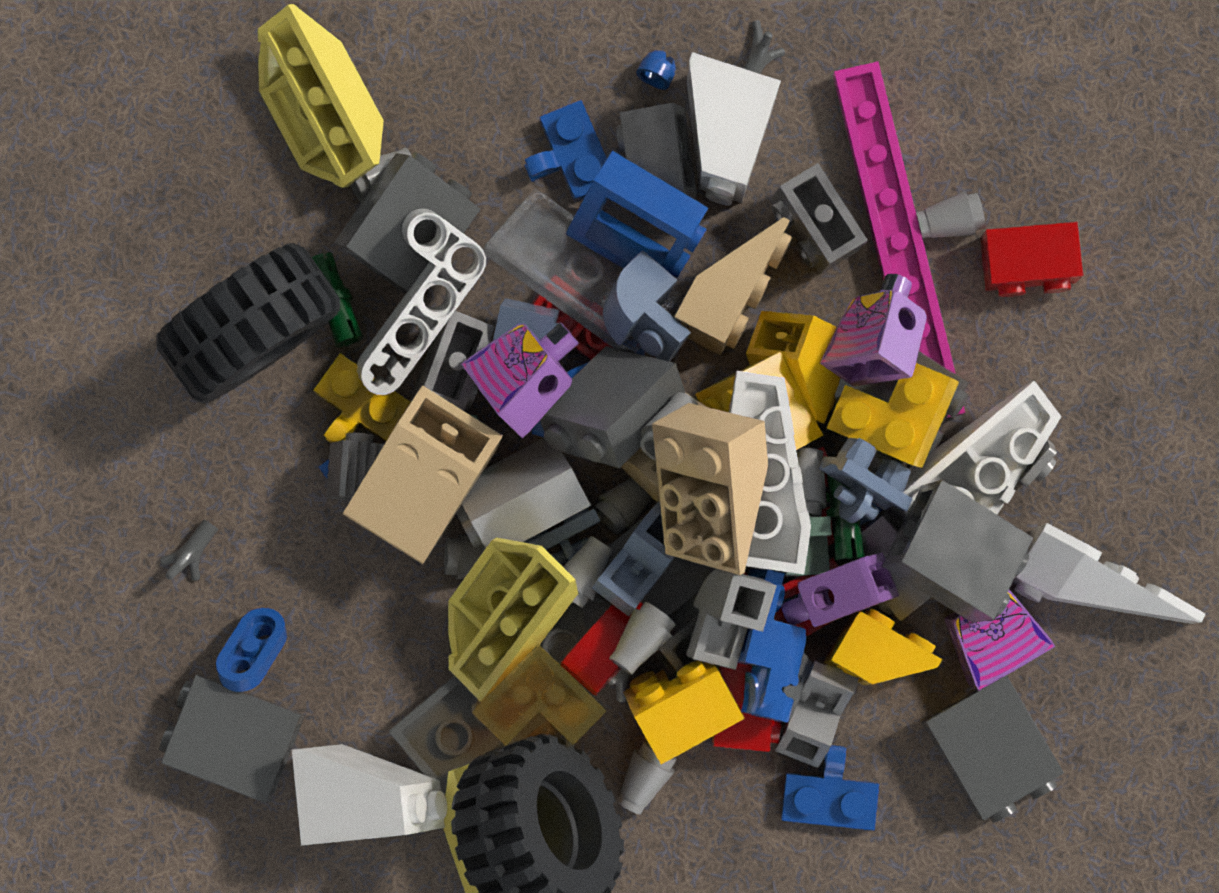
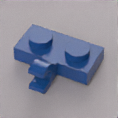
(573, 151)
(830, 798)

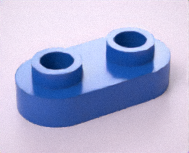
(248, 652)

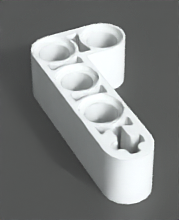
(412, 307)

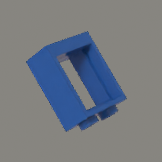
(648, 199)

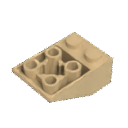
(723, 291)
(422, 474)
(710, 484)

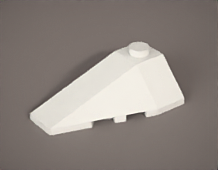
(991, 451)
(782, 519)
(1070, 573)

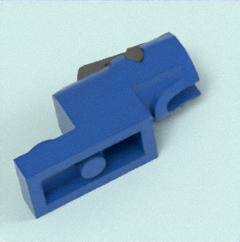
(776, 661)

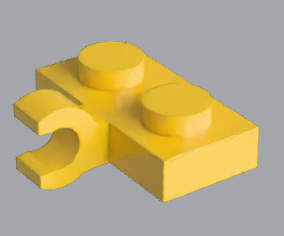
(358, 405)

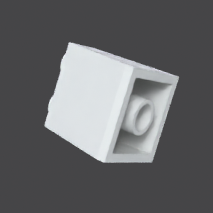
(728, 124)
(361, 796)

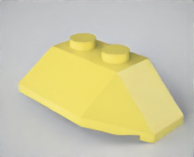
(318, 98)
(504, 611)

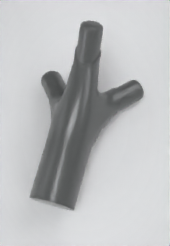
(759, 54)
(190, 552)

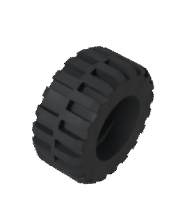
(247, 322)
(537, 821)

